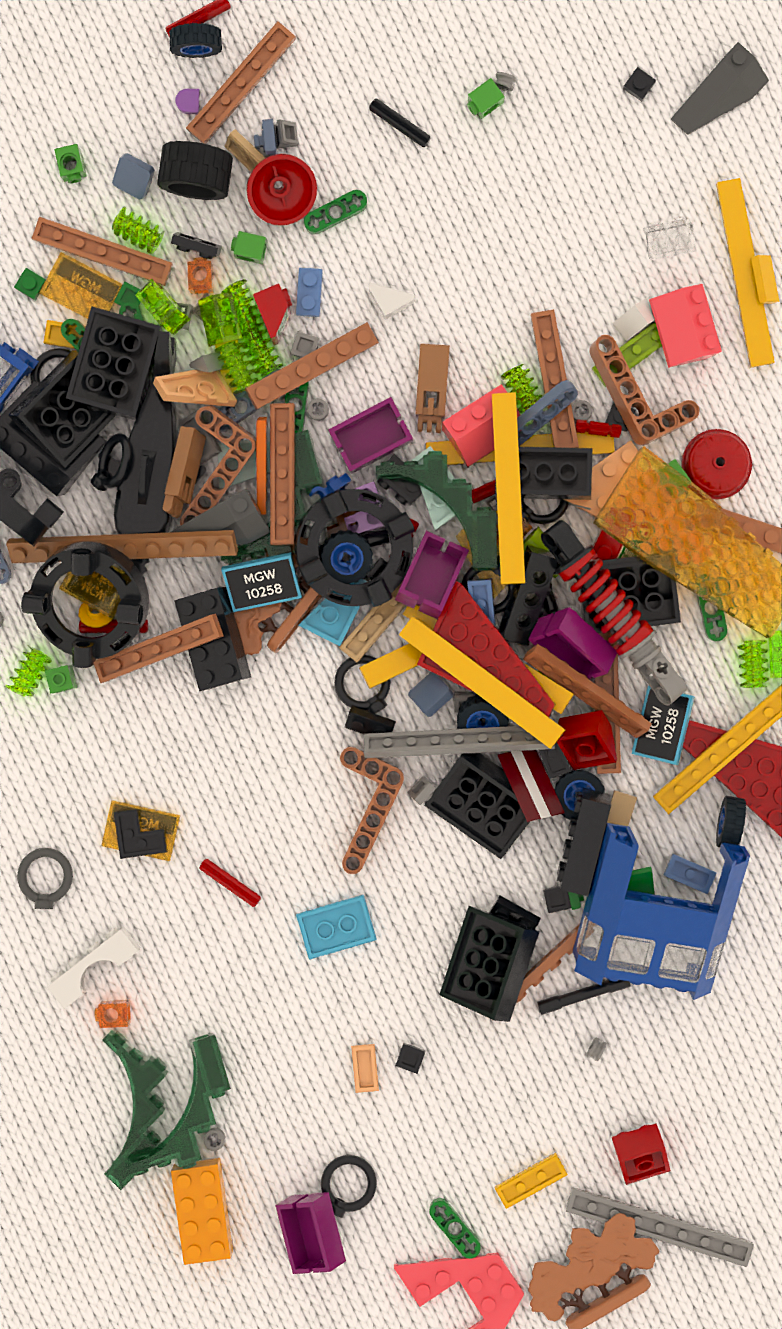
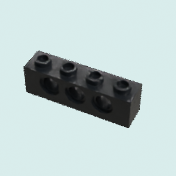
(520, 631)

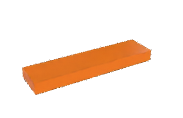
(261, 463)

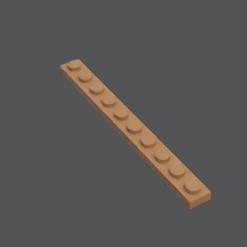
(133, 545)

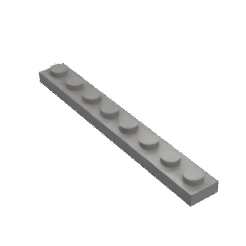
(450, 742)
(662, 1227)

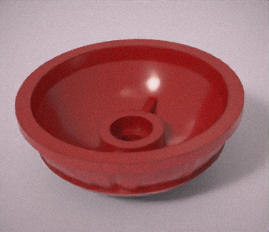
(288, 202)
(701, 466)

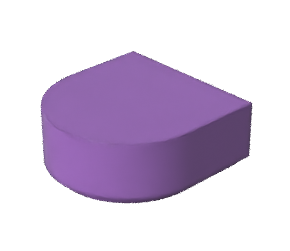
(188, 101)

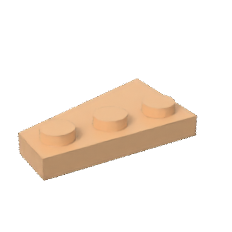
(195, 388)

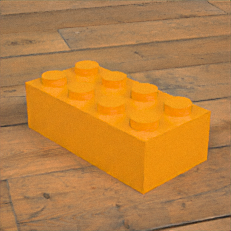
(202, 1212)

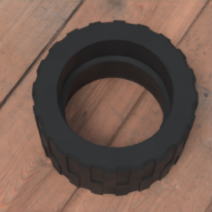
(195, 170)

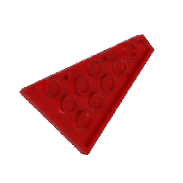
(475, 635)
(751, 775)

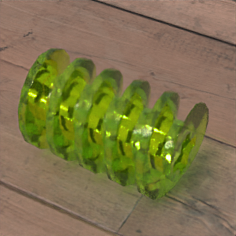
(136, 231)
(244, 310)
(259, 351)
(236, 365)
(522, 387)
(753, 664)
(29, 672)

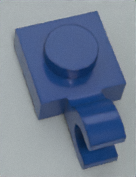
(332, 485)

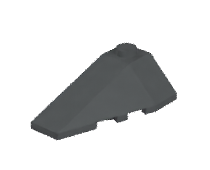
(728, 85)
(236, 514)

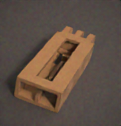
(432, 378)
(183, 470)

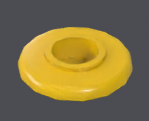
(92, 620)

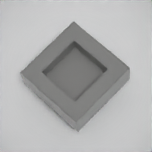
(304, 344)
(422, 790)

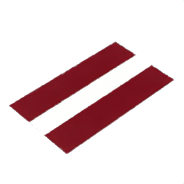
(530, 784)

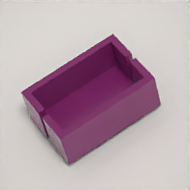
(371, 435)
(431, 575)
(574, 642)
(310, 1233)

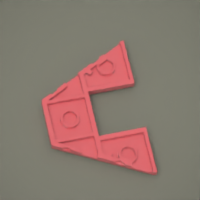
(482, 1277)

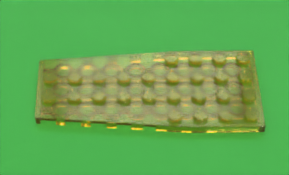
(693, 542)

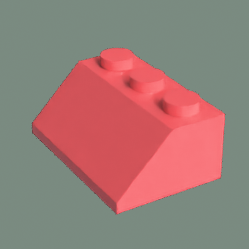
(685, 325)
(472, 428)

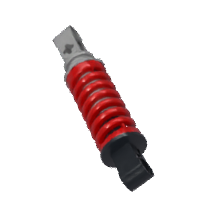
(632, 635)

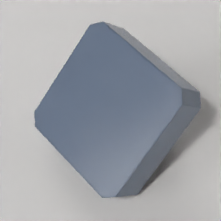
(268, 138)
(133, 176)
(430, 694)

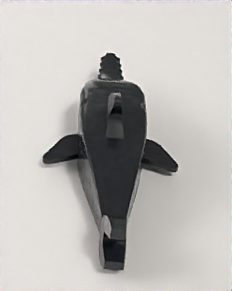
(153, 445)

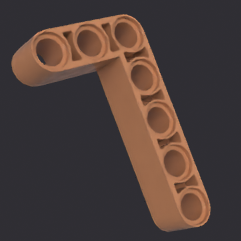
(635, 397)
(221, 470)
(373, 807)

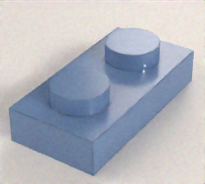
(309, 292)
(482, 593)
(689, 873)

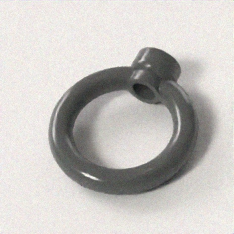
(44, 901)

